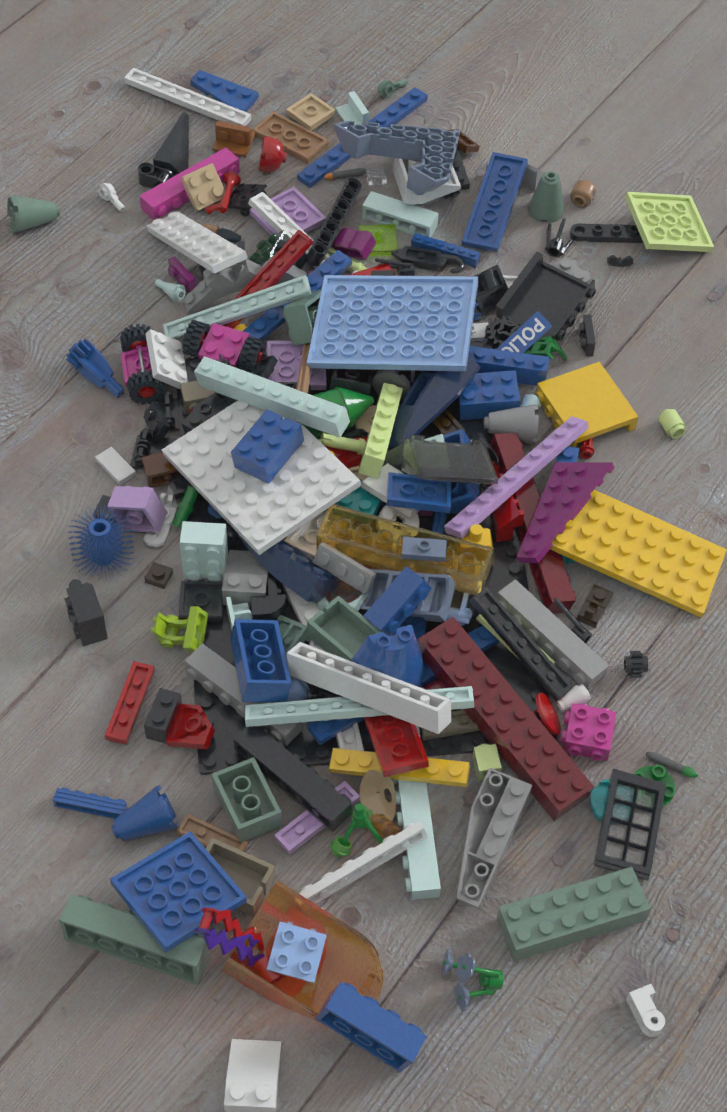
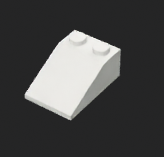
(252, 1076)

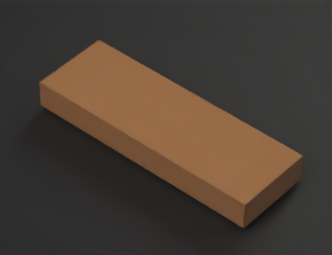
(205, 831)

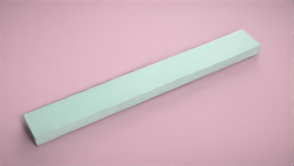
(243, 306)

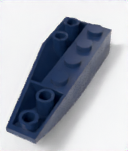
(427, 399)
(296, 571)

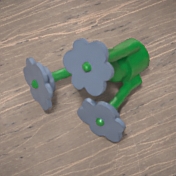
(488, 978)

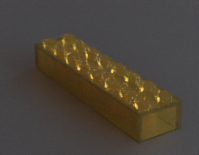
(380, 543)

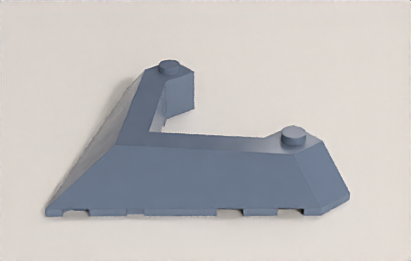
(430, 146)

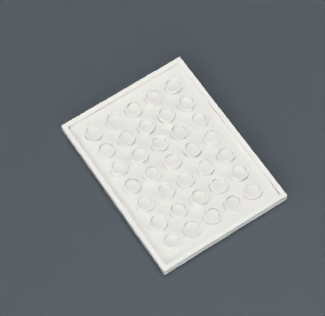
(255, 509)

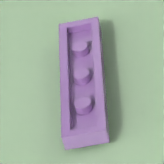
(306, 825)

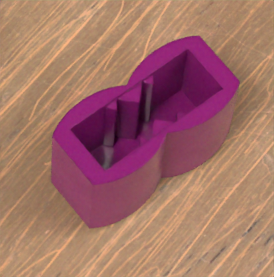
(354, 243)

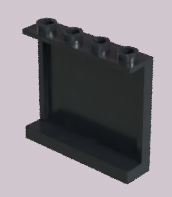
(550, 292)

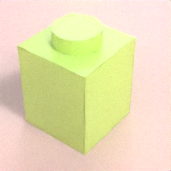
(485, 757)

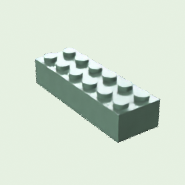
(573, 913)
(126, 938)

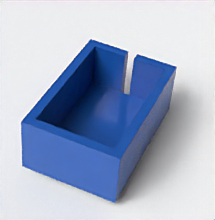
(488, 394)
(267, 446)

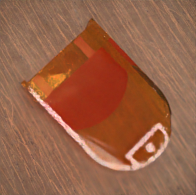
(345, 955)

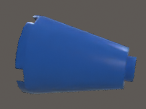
(146, 817)

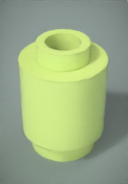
(672, 423)

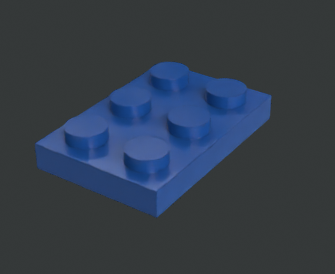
(418, 493)

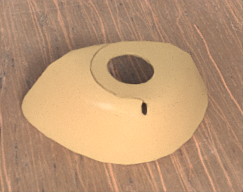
(371, 784)

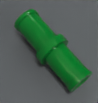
(185, 506)

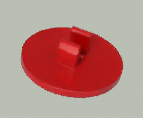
(547, 713)

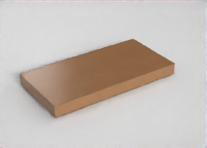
(295, 138)

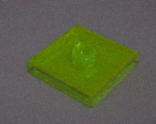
(384, 236)

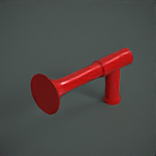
(231, 180)

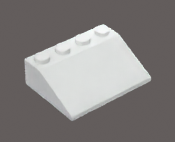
(401, 172)

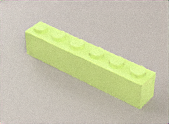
(380, 430)

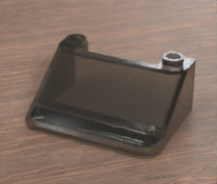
(448, 461)

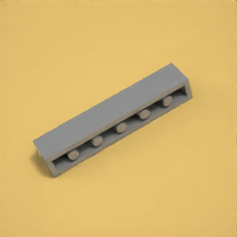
(553, 635)
(221, 678)

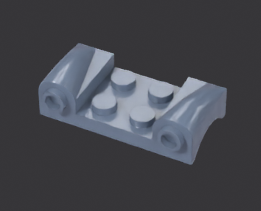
(432, 608)

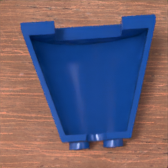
(393, 655)

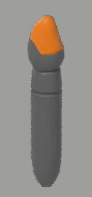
(345, 173)

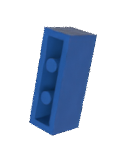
(398, 601)

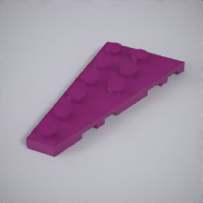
(561, 501)

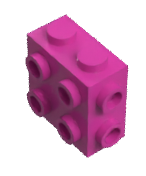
(588, 731)

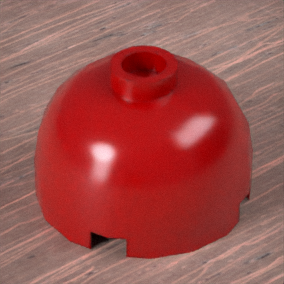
(271, 155)

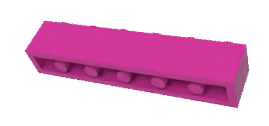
(172, 193)

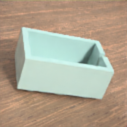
(203, 551)

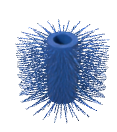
(101, 542)

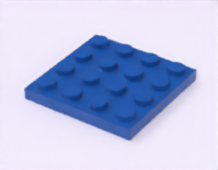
(173, 888)

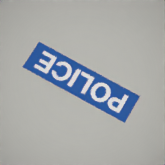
(526, 334)

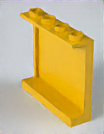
(589, 396)

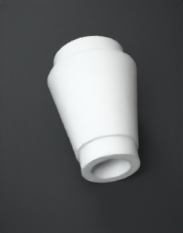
(576, 695)

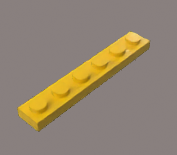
(439, 770)

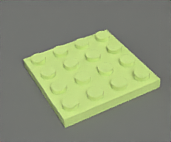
(668, 222)

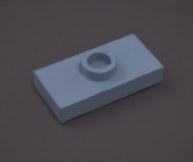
(424, 549)

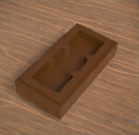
(465, 143)

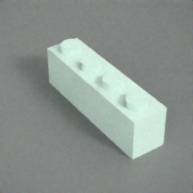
(406, 217)

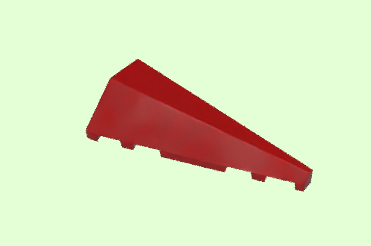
(506, 515)

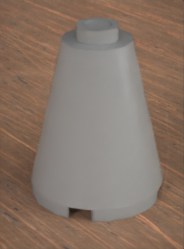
(515, 420)

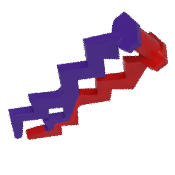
(213, 939)

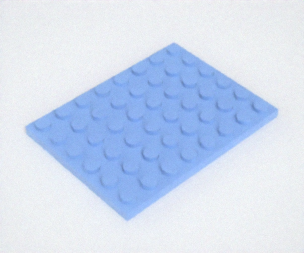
(394, 323)

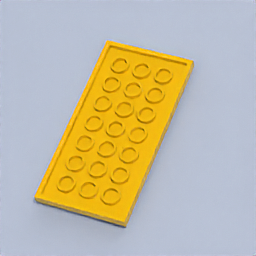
(642, 552)

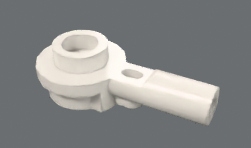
(108, 193)

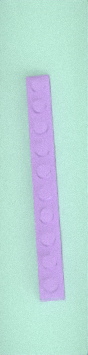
(516, 477)

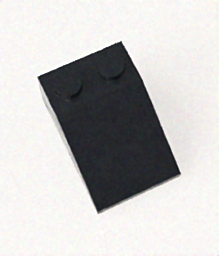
(353, 379)

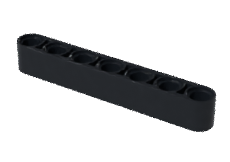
(333, 222)

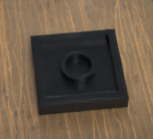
(203, 594)

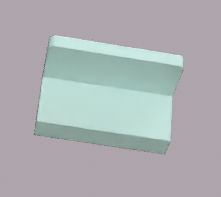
(353, 110)

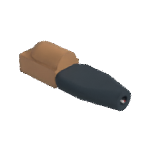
(227, 234)

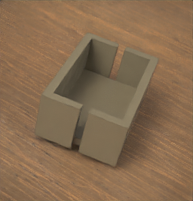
(248, 873)

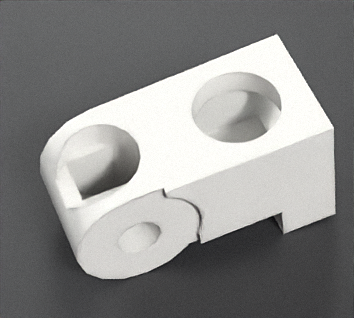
(647, 1016)

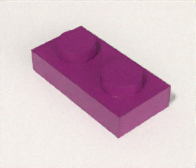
(181, 274)

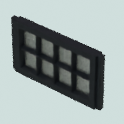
(630, 823)

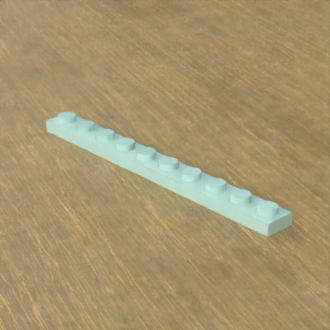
(335, 708)

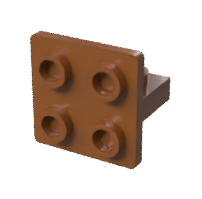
(233, 137)

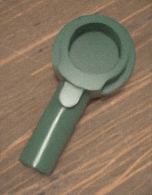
(387, 87)

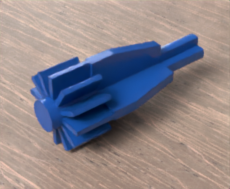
(93, 366)

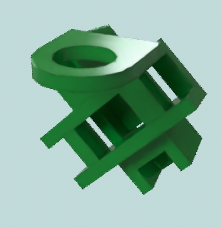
(548, 345)

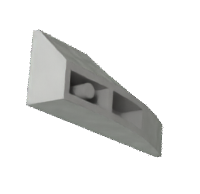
(489, 832)

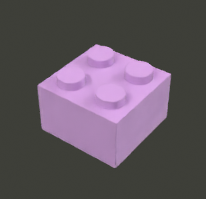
(139, 505)

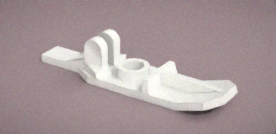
(170, 505)

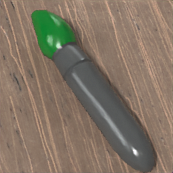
(685, 770)

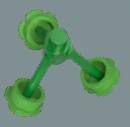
(360, 818)

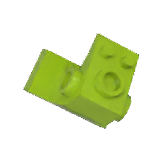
(167, 629)

